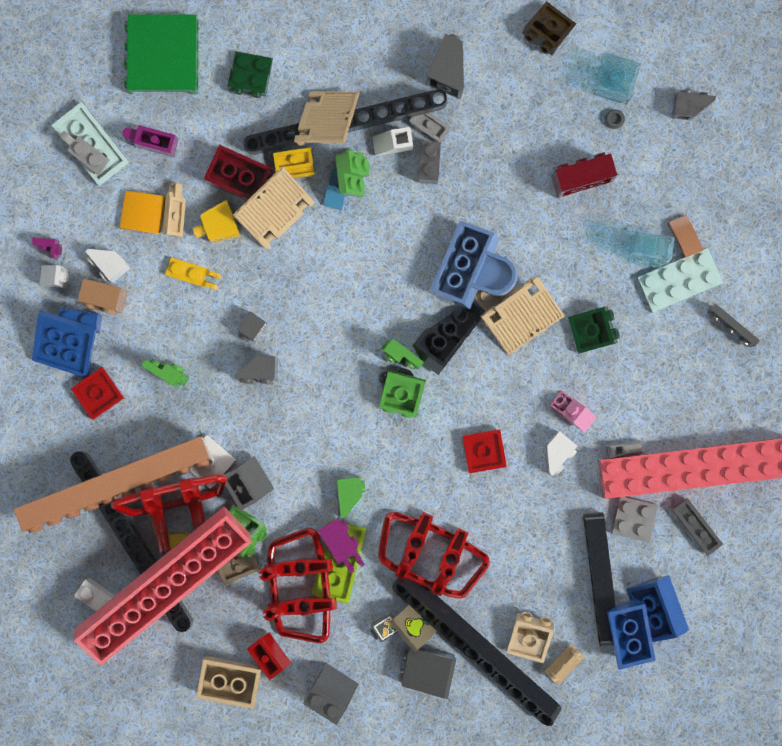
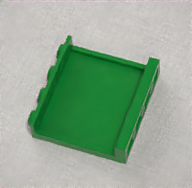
(162, 53)

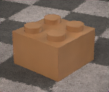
(101, 295)

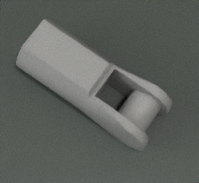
(627, 449)

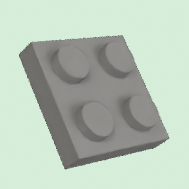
(634, 519)

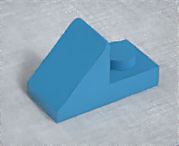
(333, 198)

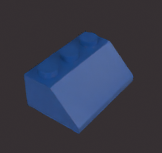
(662, 608)
(631, 634)

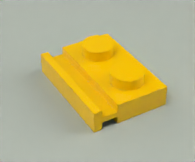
(296, 162)

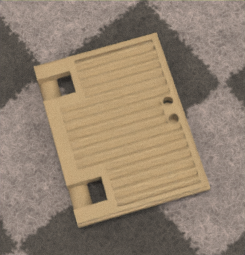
(328, 118)
(274, 208)
(522, 315)

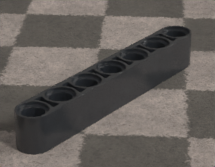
(600, 574)

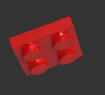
(98, 393)
(484, 451)

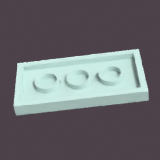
(82, 123)
(679, 280)

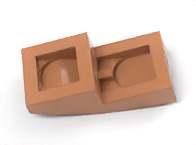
(685, 236)

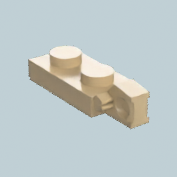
(174, 211)

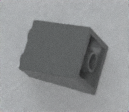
(447, 67)
(428, 671)
(330, 694)

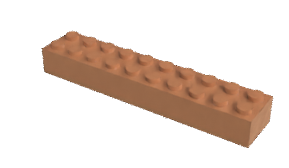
(110, 485)

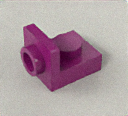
(45, 244)

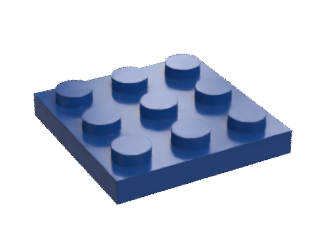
(63, 344)

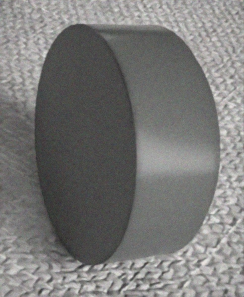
(615, 119)

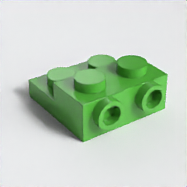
(350, 172)
(396, 352)
(171, 373)
(402, 394)
(254, 526)

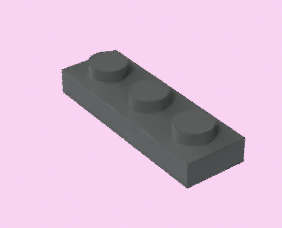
(732, 326)
(697, 526)

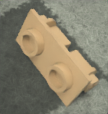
(564, 664)

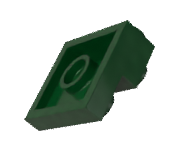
(250, 74)
(594, 329)

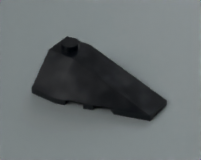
(443, 339)

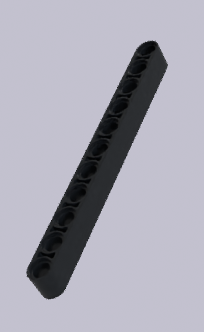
(356, 124)
(123, 535)
(479, 650)

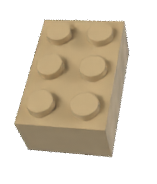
(229, 682)

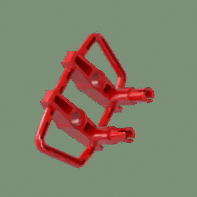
(156, 508)
(410, 554)
(294, 606)

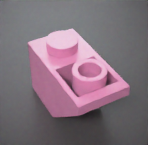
(573, 411)

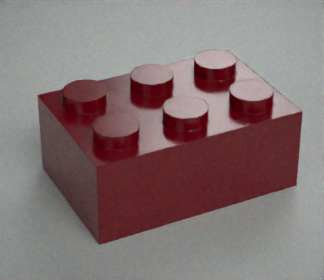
(236, 173)
(584, 174)

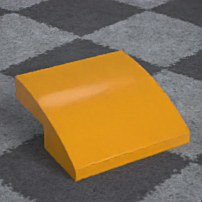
(142, 212)

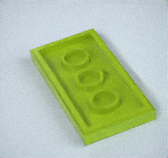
(340, 578)

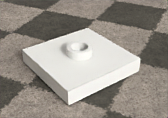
(219, 464)

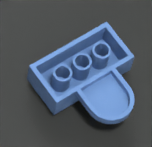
(473, 267)

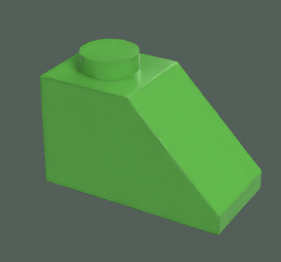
(349, 493)

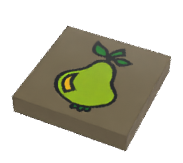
(413, 628)

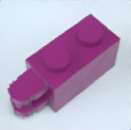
(152, 140)
(340, 542)

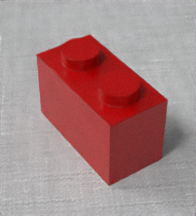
(269, 656)

